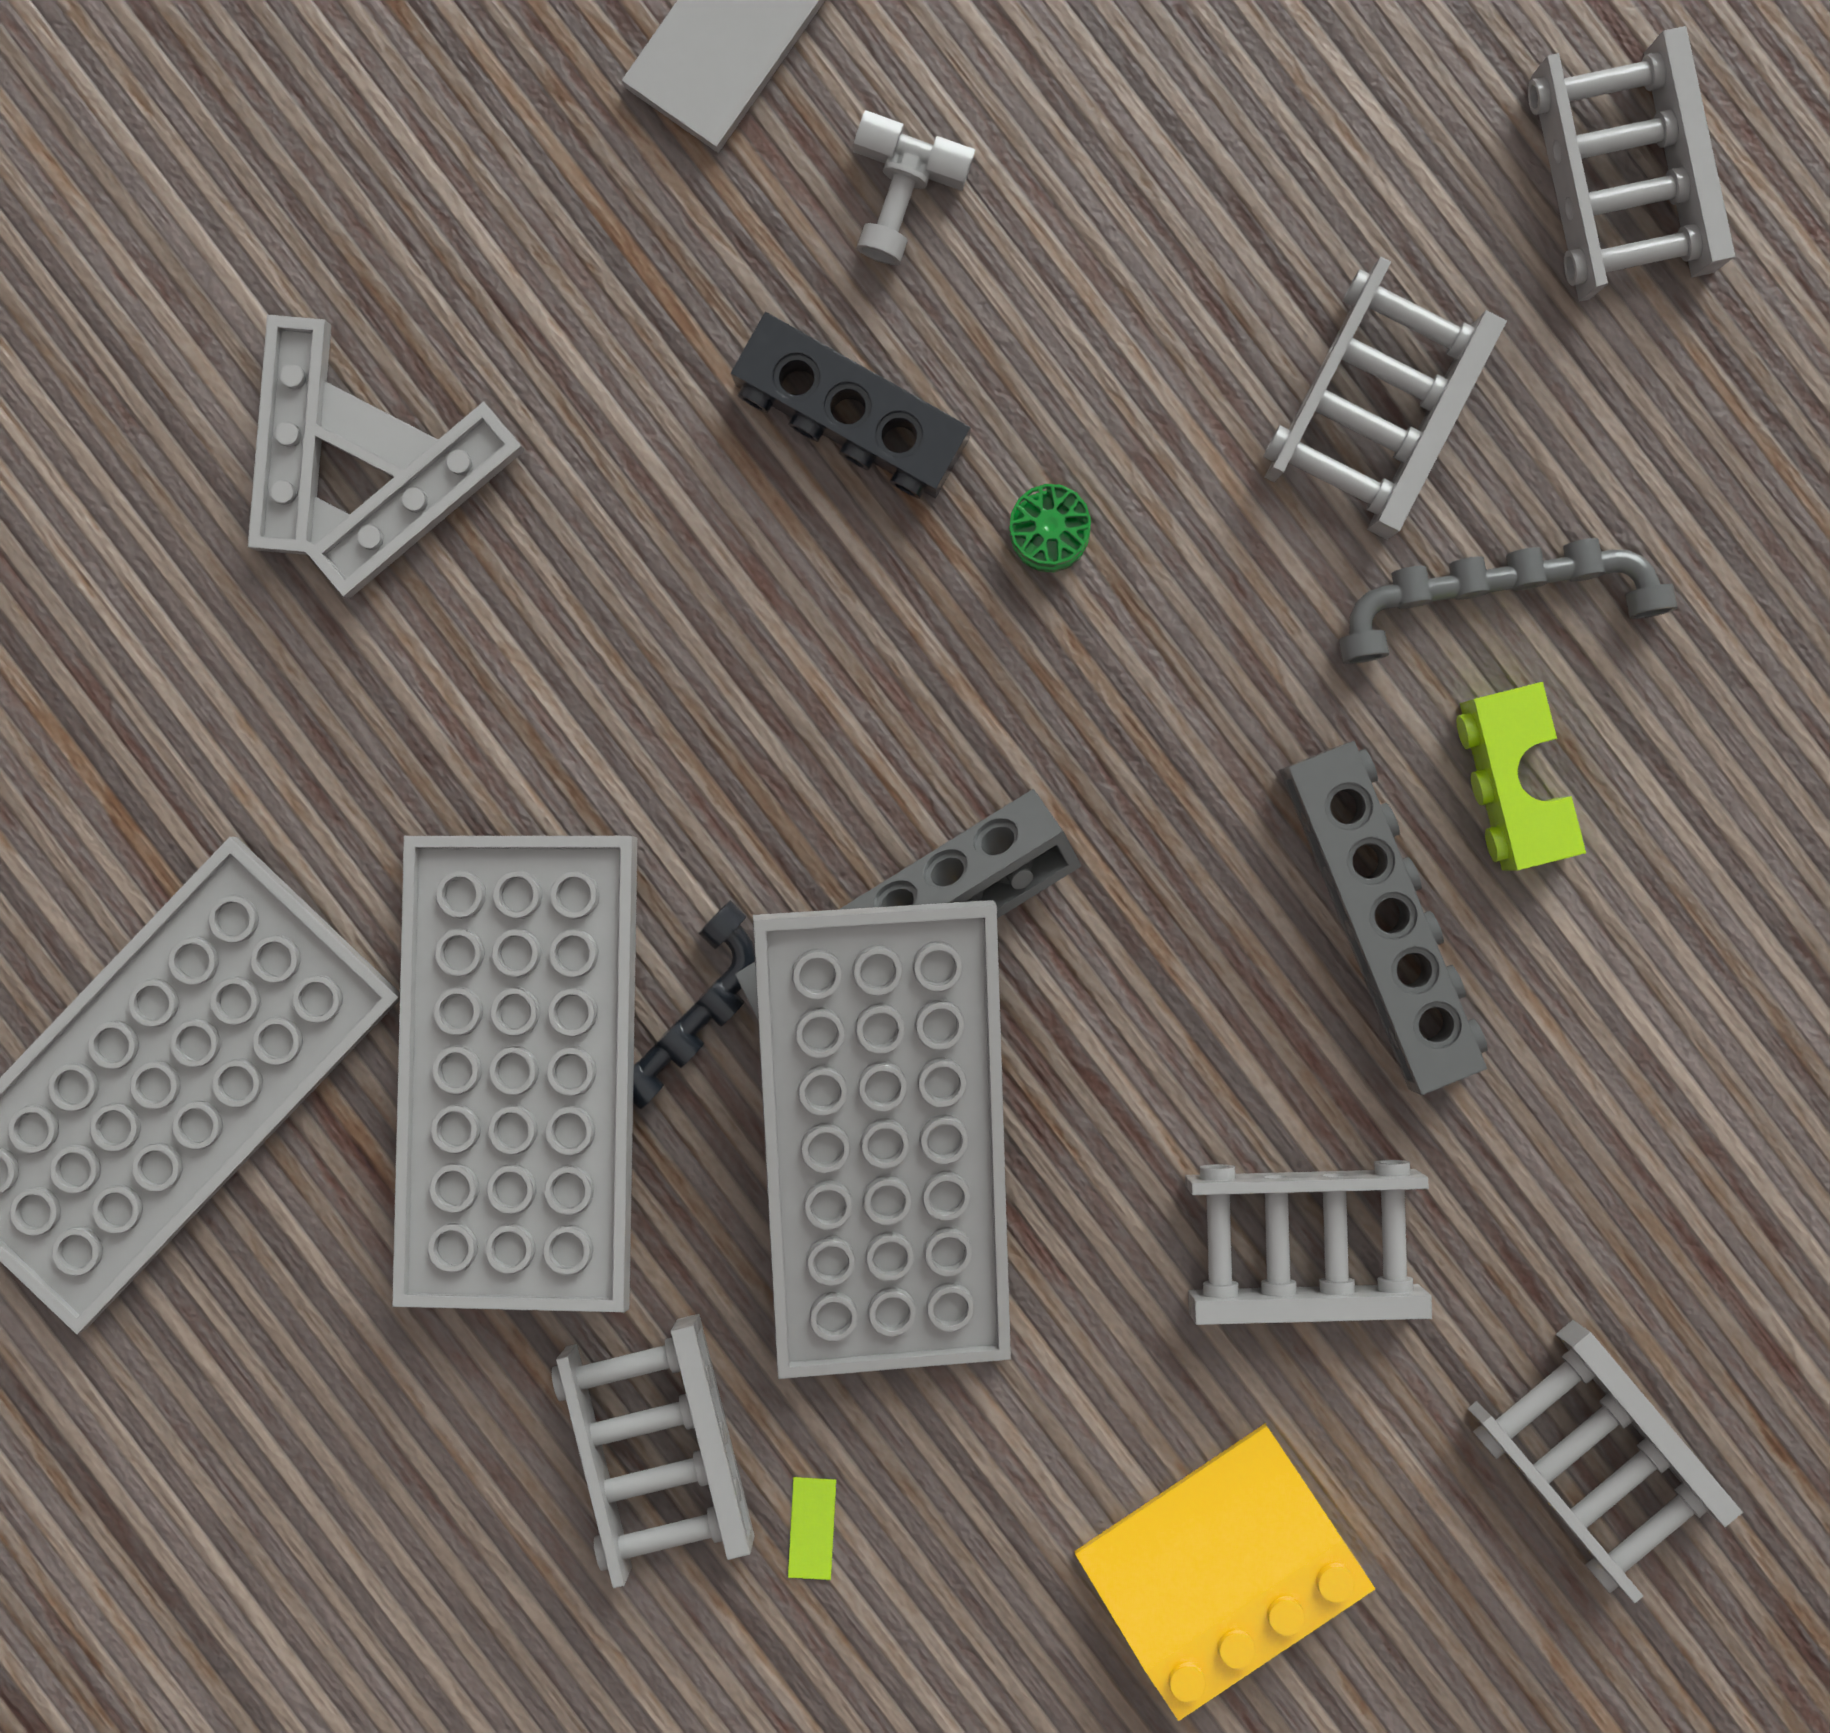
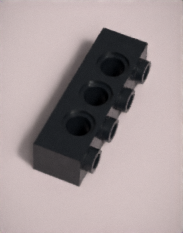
(781, 349)

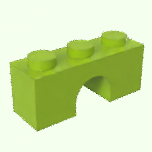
(1499, 733)

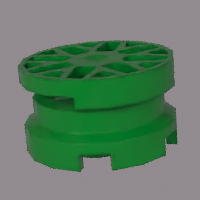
(1050, 528)

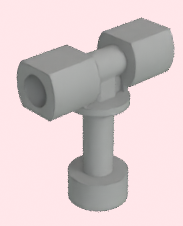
(909, 166)

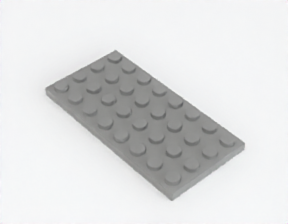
(516, 1073)
(171, 1077)
(884, 1136)

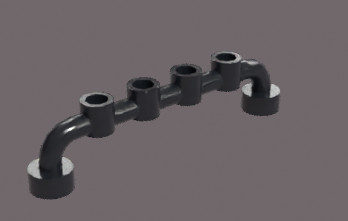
(716, 1003)

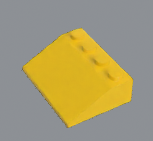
(1223, 1571)

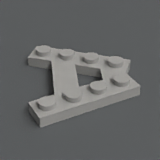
(303, 410)

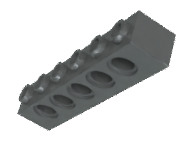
(997, 860)
(1459, 1044)

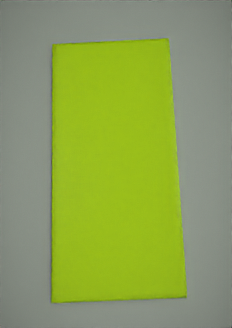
(812, 1528)

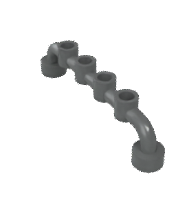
(1524, 571)

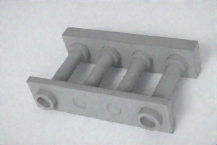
(1677, 126)
(1439, 395)
(1337, 1295)
(1658, 1451)
(710, 1465)

